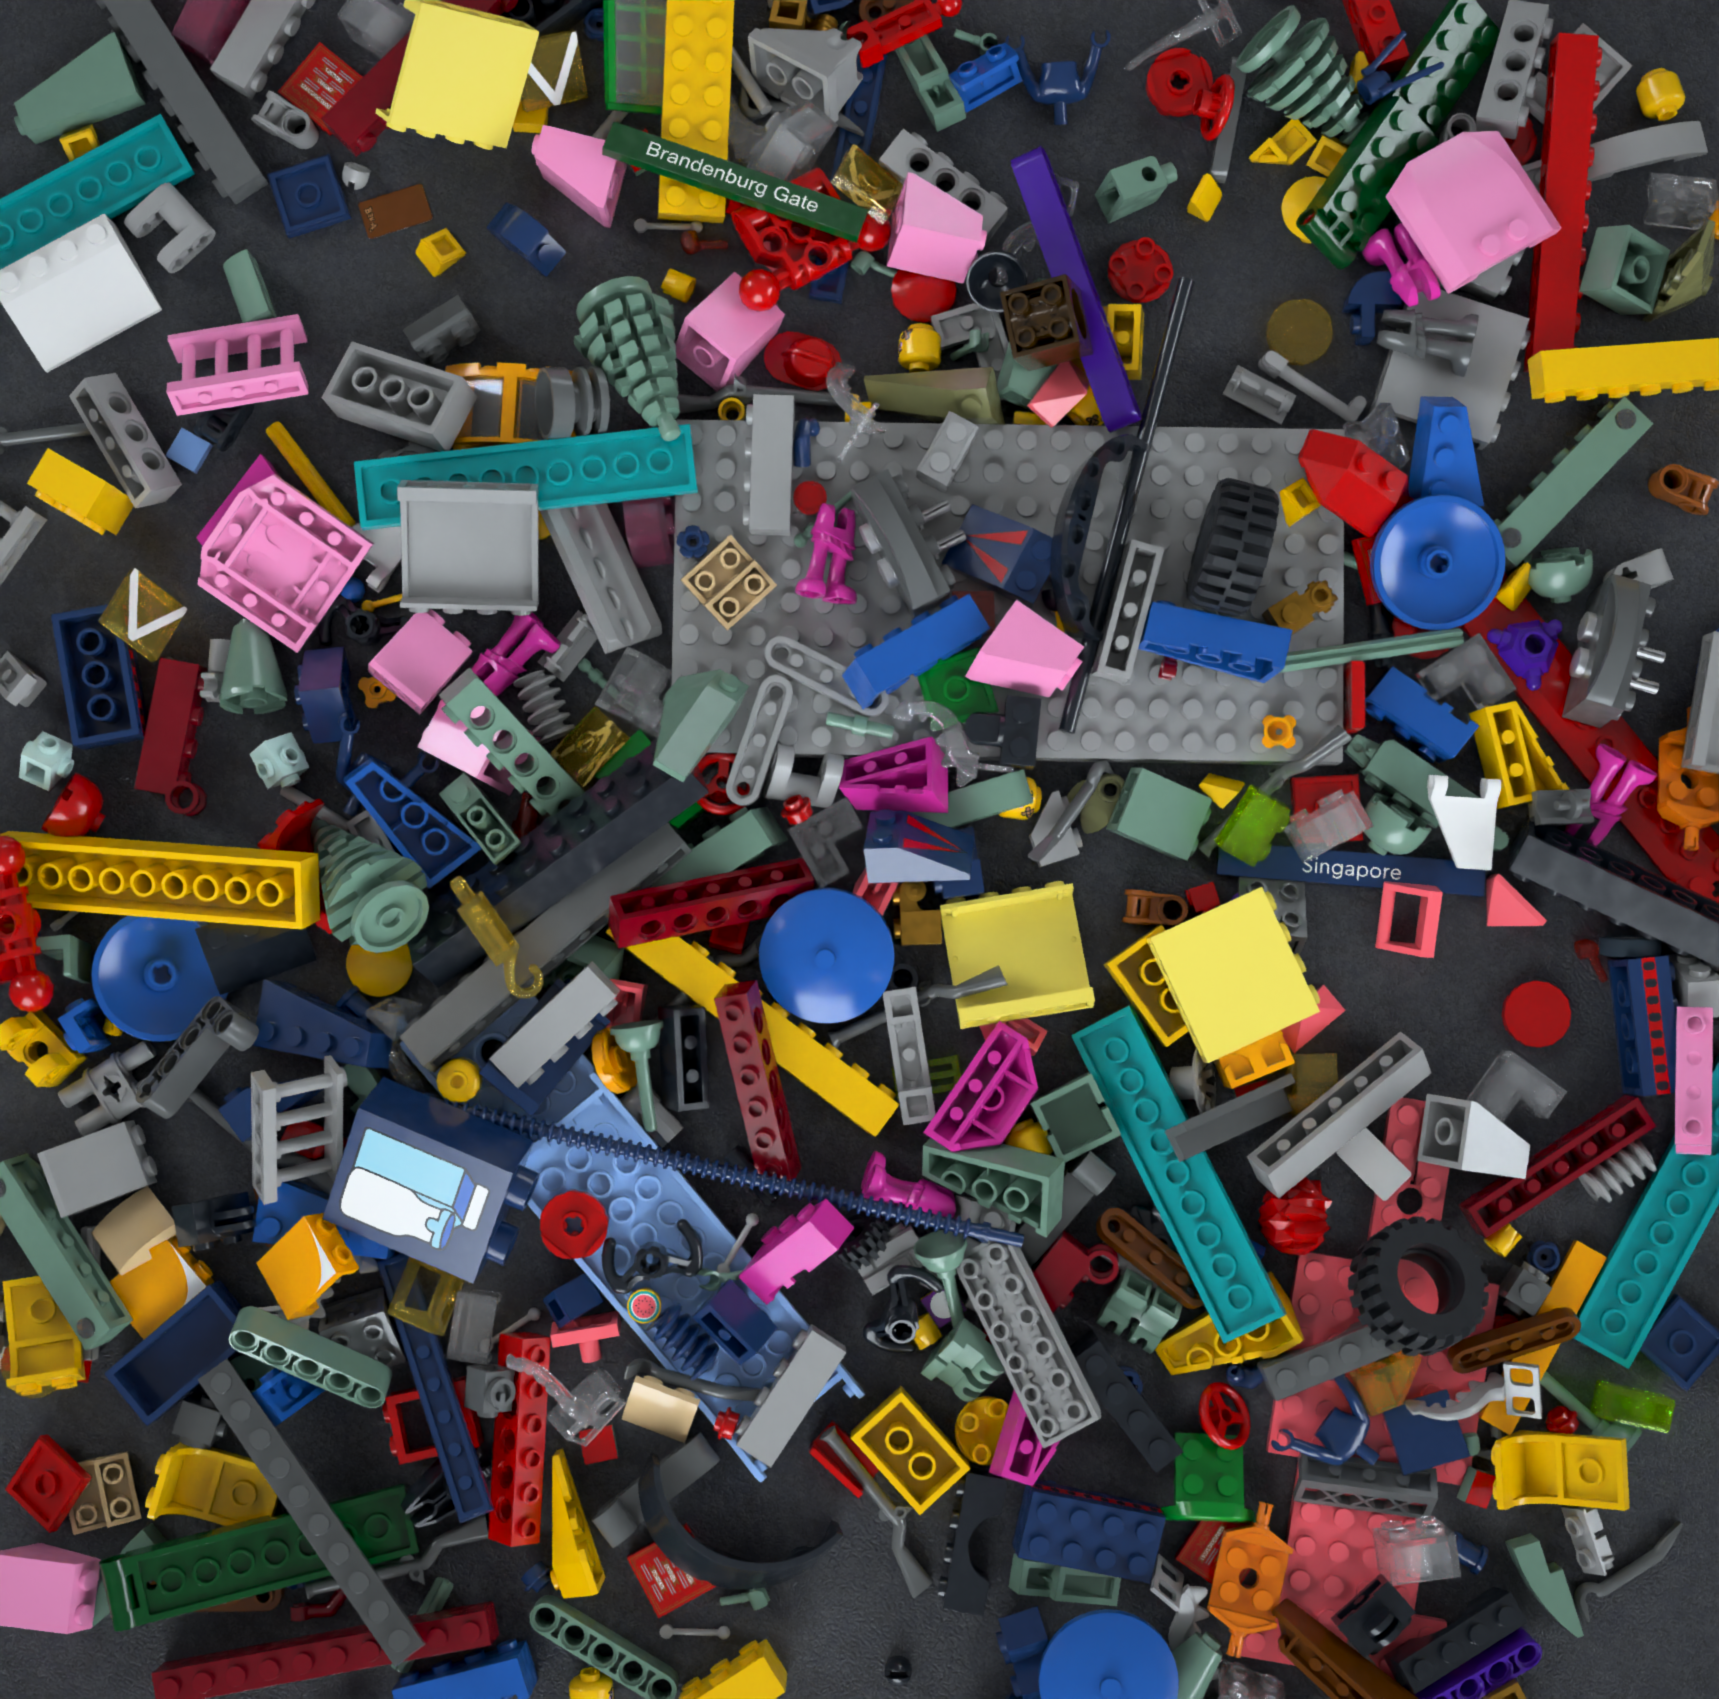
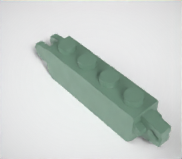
(1406, 777)

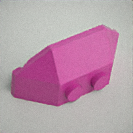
(987, 1095)

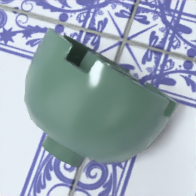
(1560, 573)
(1394, 827)

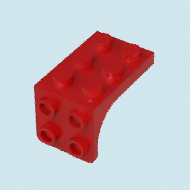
(294, 835)

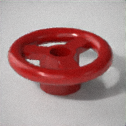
(1214, 105)
(718, 794)
(1217, 1417)

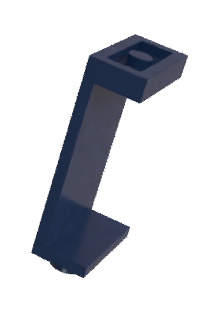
(531, 1096)

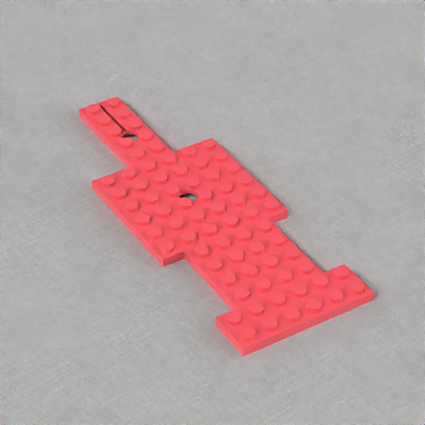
(1335, 1544)

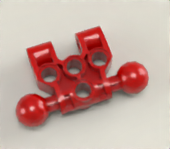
(761, 288)
(19, 929)

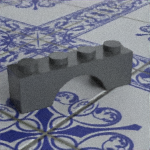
(1315, 1364)

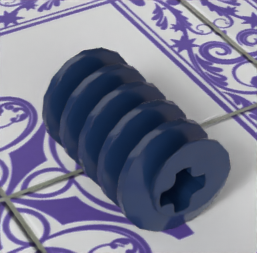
(684, 1340)

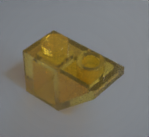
(1313, 1077)
(1385, 1382)

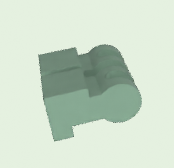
(1153, 1313)
(964, 1361)

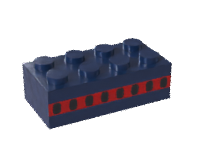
(98, 681)
(1645, 1023)
(1088, 1531)

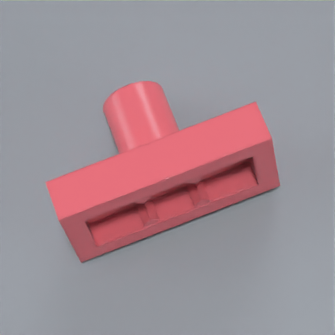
(587, 1332)

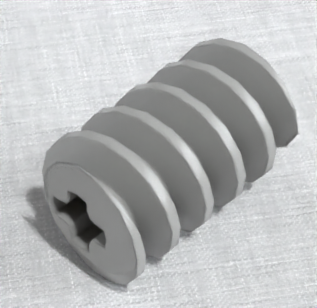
(543, 706)
(1616, 1170)

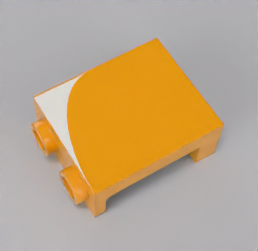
(306, 1265)
(161, 1285)

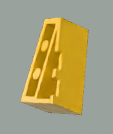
(1512, 754)

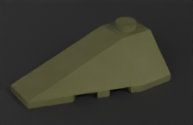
(1686, 273)
(932, 394)

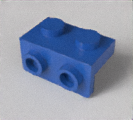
(986, 76)
(82, 1028)
(284, 1395)

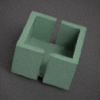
(1074, 1117)

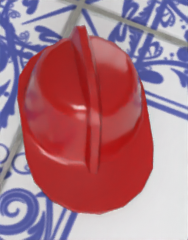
(800, 359)

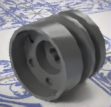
(571, 402)

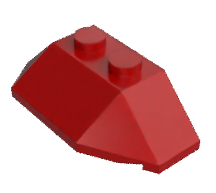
(1353, 480)

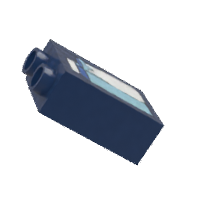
(431, 1181)

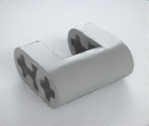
(169, 205)
(783, 784)

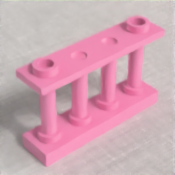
(243, 386)
(1694, 1080)

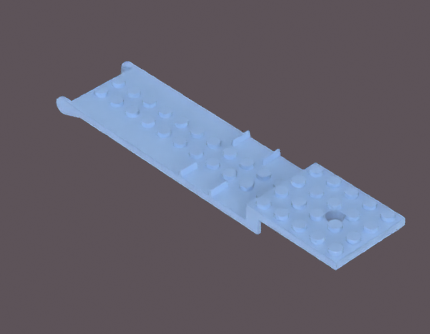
(641, 1208)

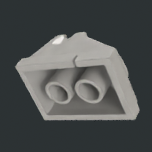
(805, 66)

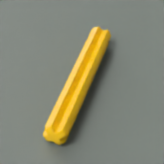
(307, 472)

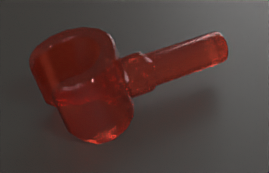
(692, 245)
(1589, 949)

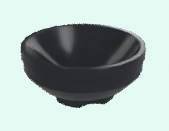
(980, 287)

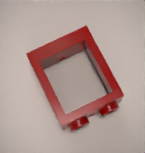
(399, 1442)

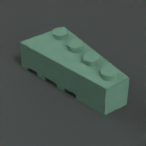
(728, 847)
(1004, 1177)

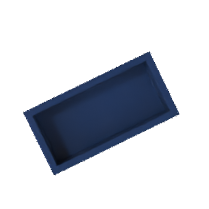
(177, 1354)

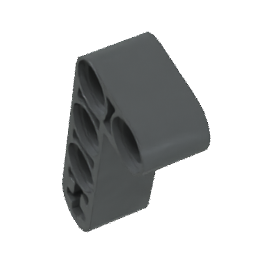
(195, 1054)
(1082, 1180)
(678, 1470)

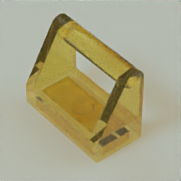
(442, 1303)

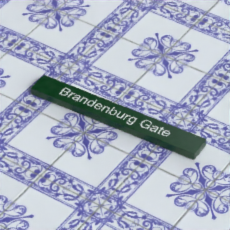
(734, 182)

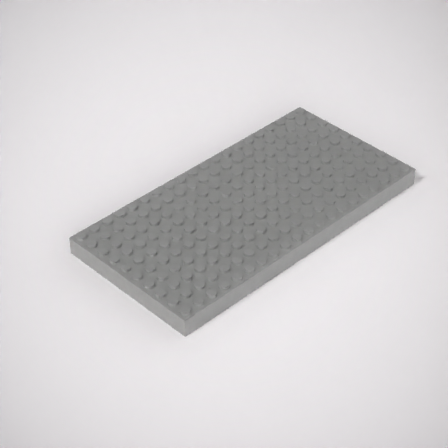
(1022, 476)

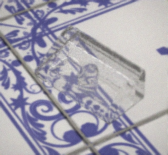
(394, 1015)

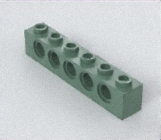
(470, 692)

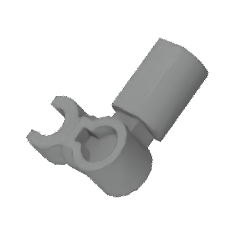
(216, 666)

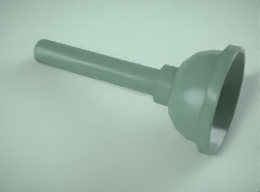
(638, 1040)
(942, 1255)
(1597, 1426)

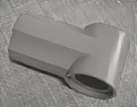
(667, 1124)

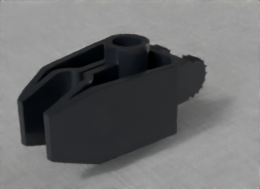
(433, 1493)

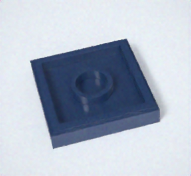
(309, 196)
(1681, 1343)
(1424, 1441)

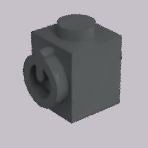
(1524, 1289)
(489, 1389)
(199, 1422)

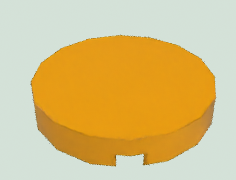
(612, 1063)

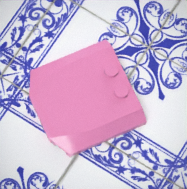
(1470, 206)
(280, 559)

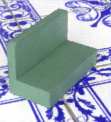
(73, 952)

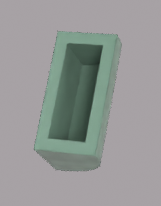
(248, 287)

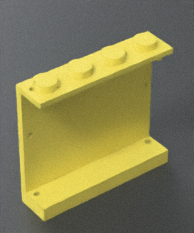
(461, 74)
(1032, 941)
(1234, 975)

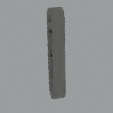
(1225, 140)

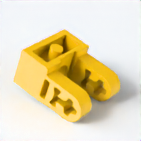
(1127, 329)
(24, 1034)

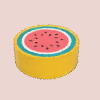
(644, 1305)

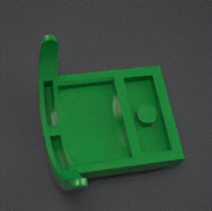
(1208, 1482)

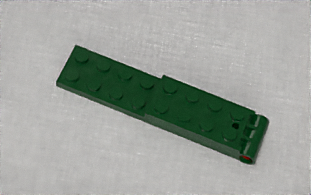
(1398, 130)
(245, 1559)

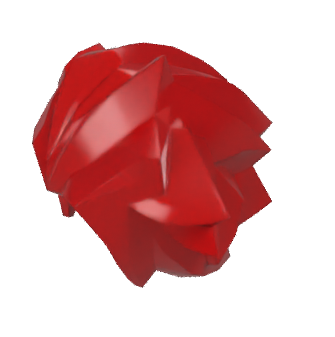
(1296, 1219)

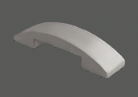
(1647, 147)
(909, 1055)

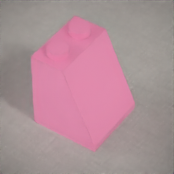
(580, 171)
(933, 232)
(724, 335)
(1026, 654)
(420, 659)
(450, 744)
(47, 1588)

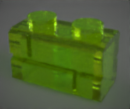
(1253, 826)
(1632, 1406)

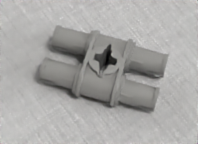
(100, 1081)

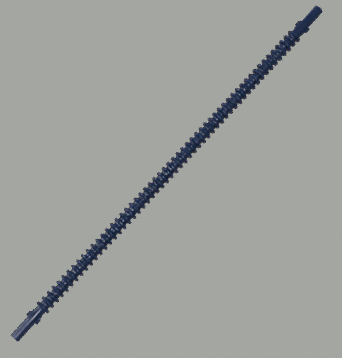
(980, 1231)

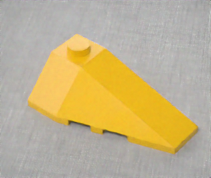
(1199, 1345)
(574, 1554)

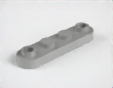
(818, 673)
(759, 740)

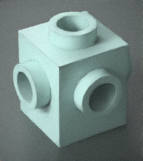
(46, 761)
(279, 761)

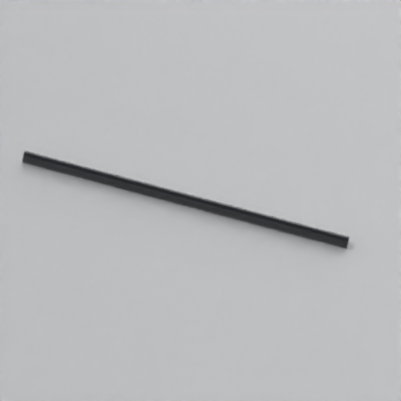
(1128, 501)

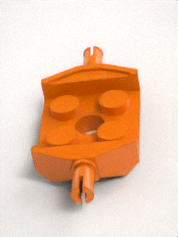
(1677, 803)
(1248, 1608)

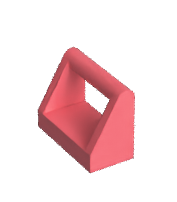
(1427, 919)

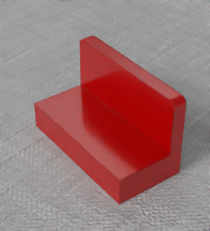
(828, 1458)

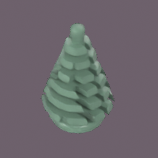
(1303, 75)
(633, 347)
(368, 890)

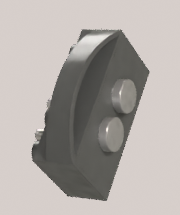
(896, 535)
(1607, 651)

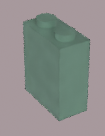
(1160, 814)

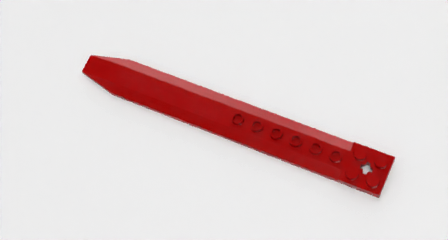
(1655, 836)

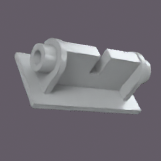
(1259, 395)
(576, 641)
(1591, 1552)

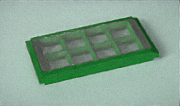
(634, 55)

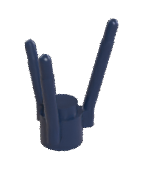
(1378, 84)

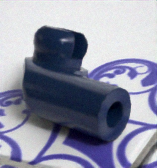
(802, 444)
(1244, 1376)

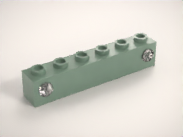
(1570, 478)
(59, 1255)

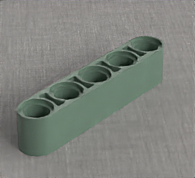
(983, 800)
(310, 1357)
(596, 1634)

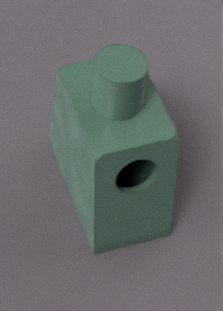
(1133, 187)

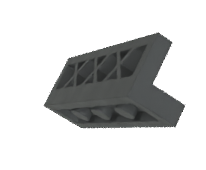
(1230, 1119)
(1367, 1484)

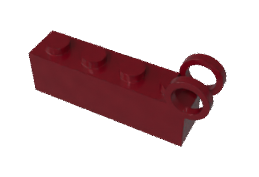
(171, 735)
(1067, 1264)

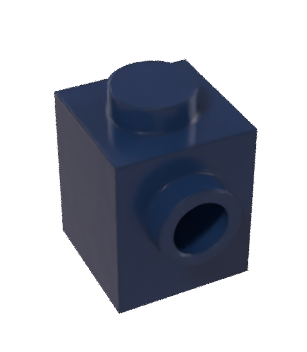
(573, 1300)

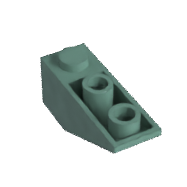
(480, 818)

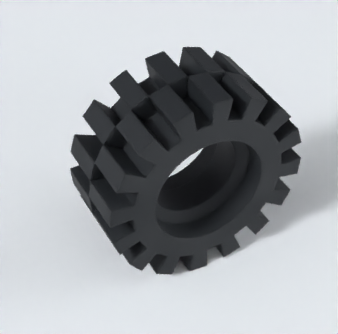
(863, 1241)

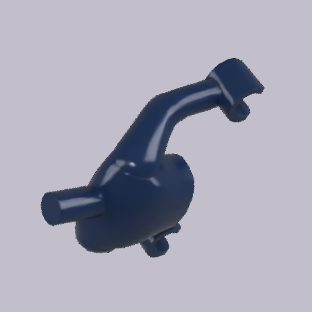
(1060, 81)
(344, 768)
(1339, 1432)

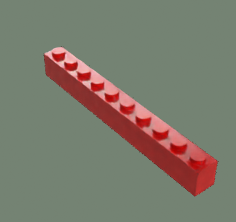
(1564, 189)

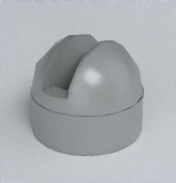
(356, 174)

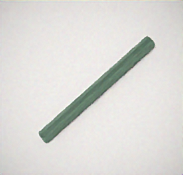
(1373, 649)

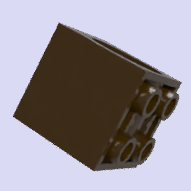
(1046, 323)

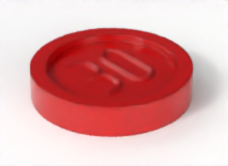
(809, 497)

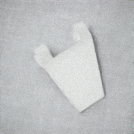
(384, 554)
(1466, 821)

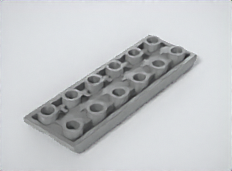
(603, 575)
(1028, 1341)

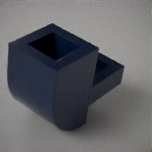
(526, 237)
(1369, 296)

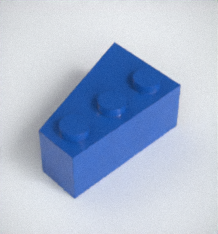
(1444, 452)
(1417, 716)

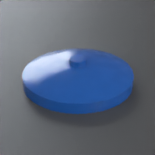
(1437, 562)
(826, 955)
(152, 976)
(1107, 1658)

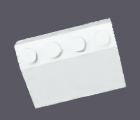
(76, 292)

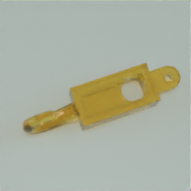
(494, 937)

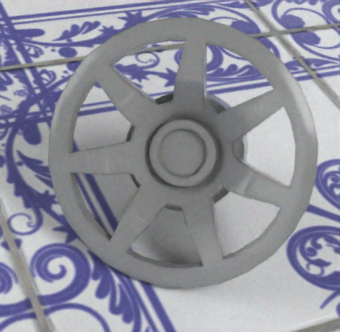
(1191, 1083)

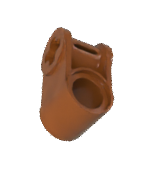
(1689, 491)
(1151, 908)

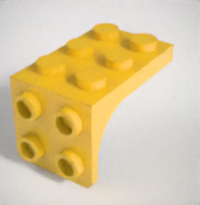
(40, 1340)
(1560, 1470)
(210, 1486)

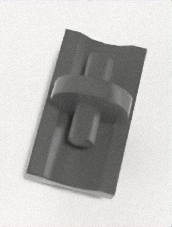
(1560, 807)

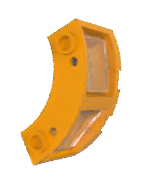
(503, 405)

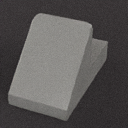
(18, 681)
(969, 1208)

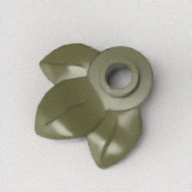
(1099, 807)

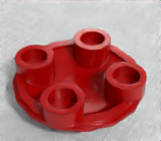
(1140, 271)
(921, 295)

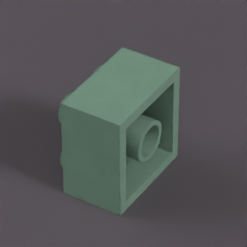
(1624, 270)

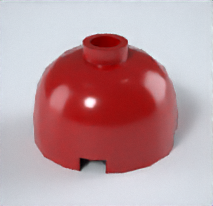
(75, 809)

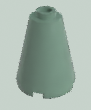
(251, 672)
(1196, 1664)

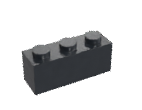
(683, 1057)

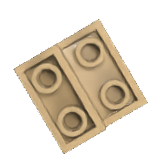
(728, 582)
(134, 1229)
(661, 1408)
(109, 1495)

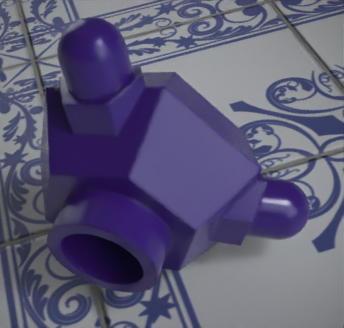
(1528, 648)

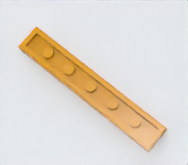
(1568, 1290)

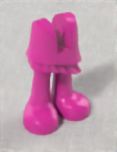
(1406, 278)
(838, 542)
(499, 671)
(1609, 810)
(918, 1194)

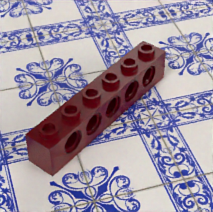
(705, 902)
(757, 1079)
(1557, 1165)

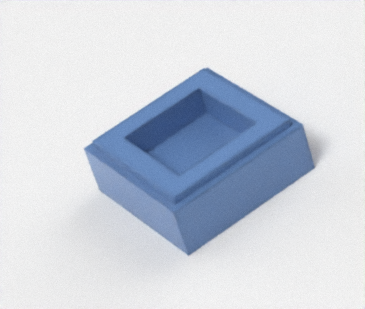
(189, 450)

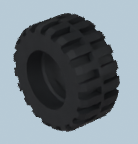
(1232, 547)
(1449, 1265)

